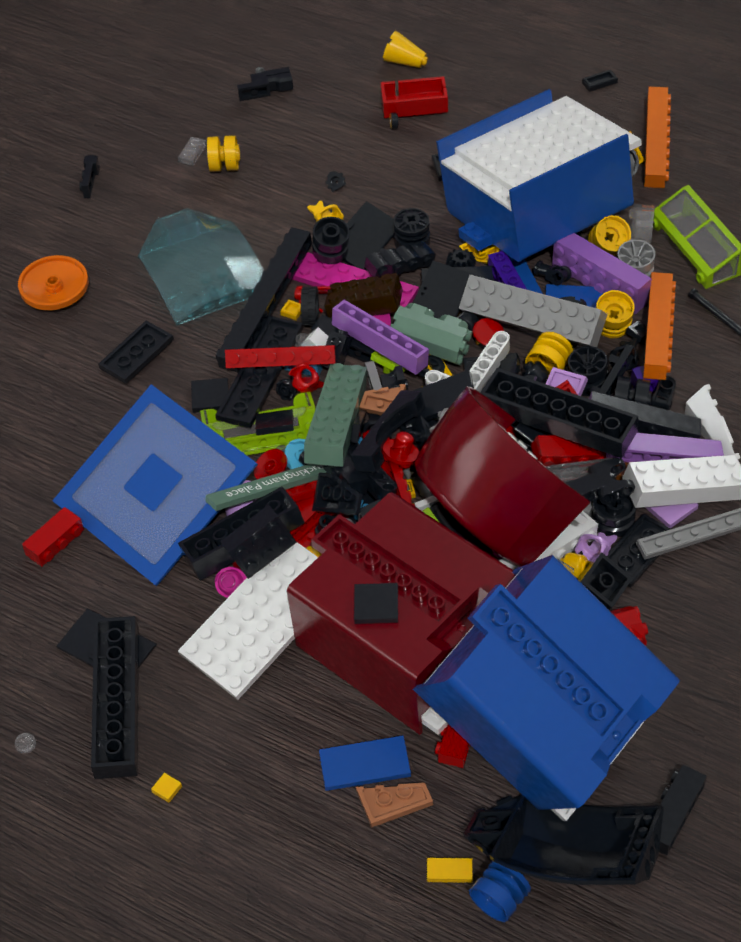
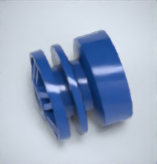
(499, 891)

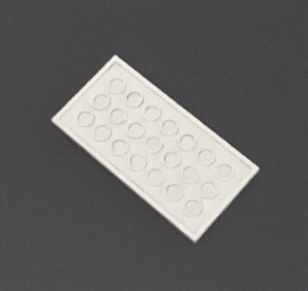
(249, 626)

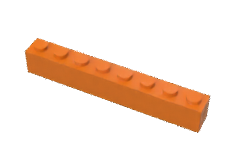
(656, 137)
(660, 317)

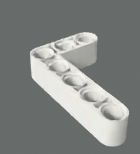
(485, 364)

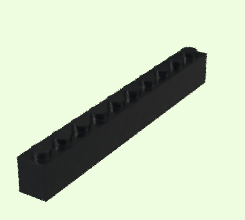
(266, 293)

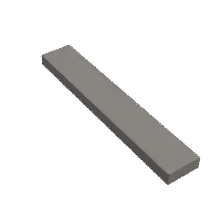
(690, 534)

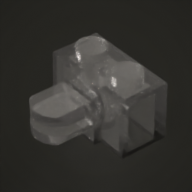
(642, 222)

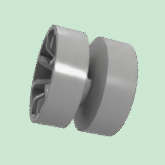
(638, 255)

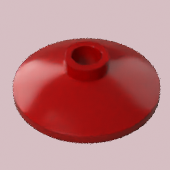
(270, 463)

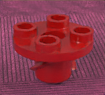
(401, 450)

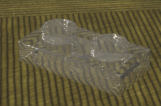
(192, 151)

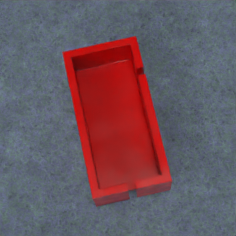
(415, 97)

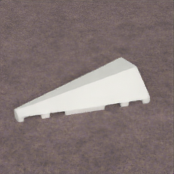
(712, 423)

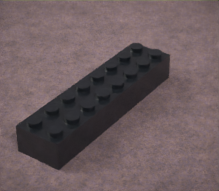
(562, 412)
(115, 698)

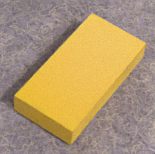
(449, 870)

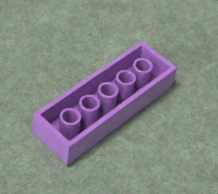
(601, 270)

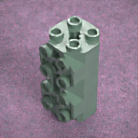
(443, 336)

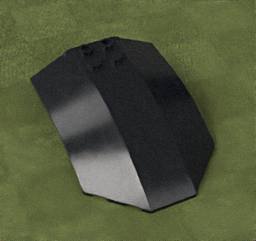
(588, 849)

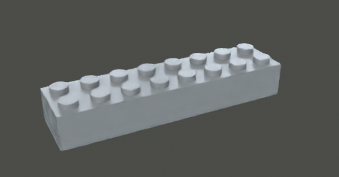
(533, 310)

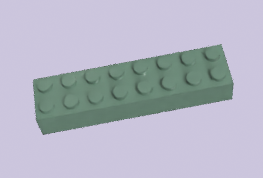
(334, 415)

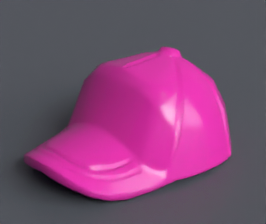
(228, 580)

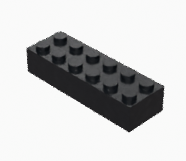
(207, 554)

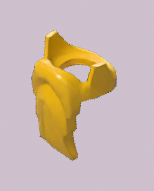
(320, 211)

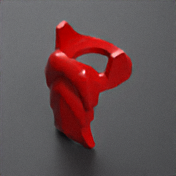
(306, 383)

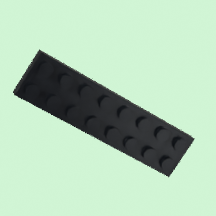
(254, 383)

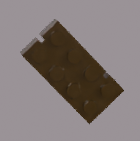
(369, 294)

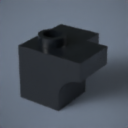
(394, 378)

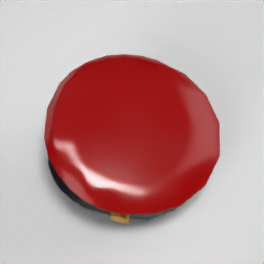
(484, 331)

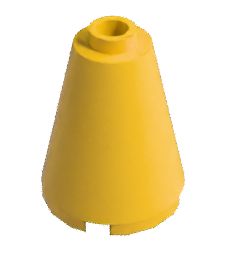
(404, 52)

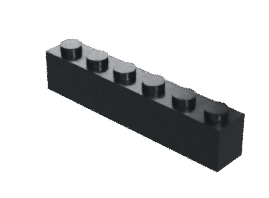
(653, 419)

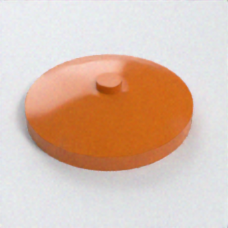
(53, 282)

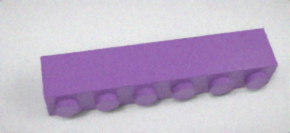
(380, 337)
(662, 447)

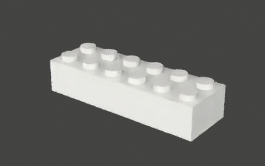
(684, 481)

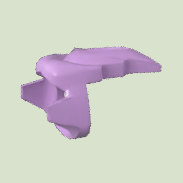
(601, 544)

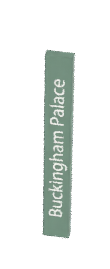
(263, 486)

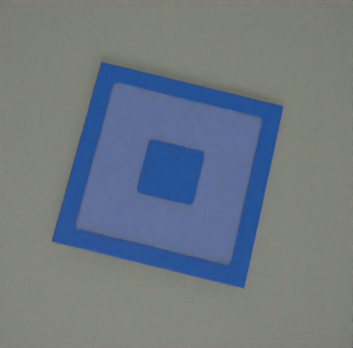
(151, 483)

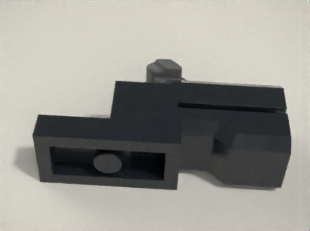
(265, 81)

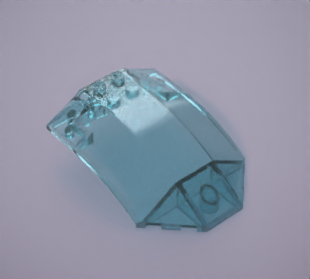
(199, 263)

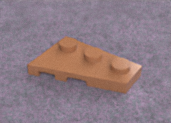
(390, 803)

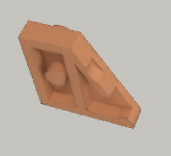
(378, 400)

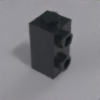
(342, 344)

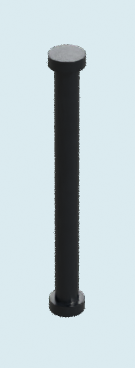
(714, 310)

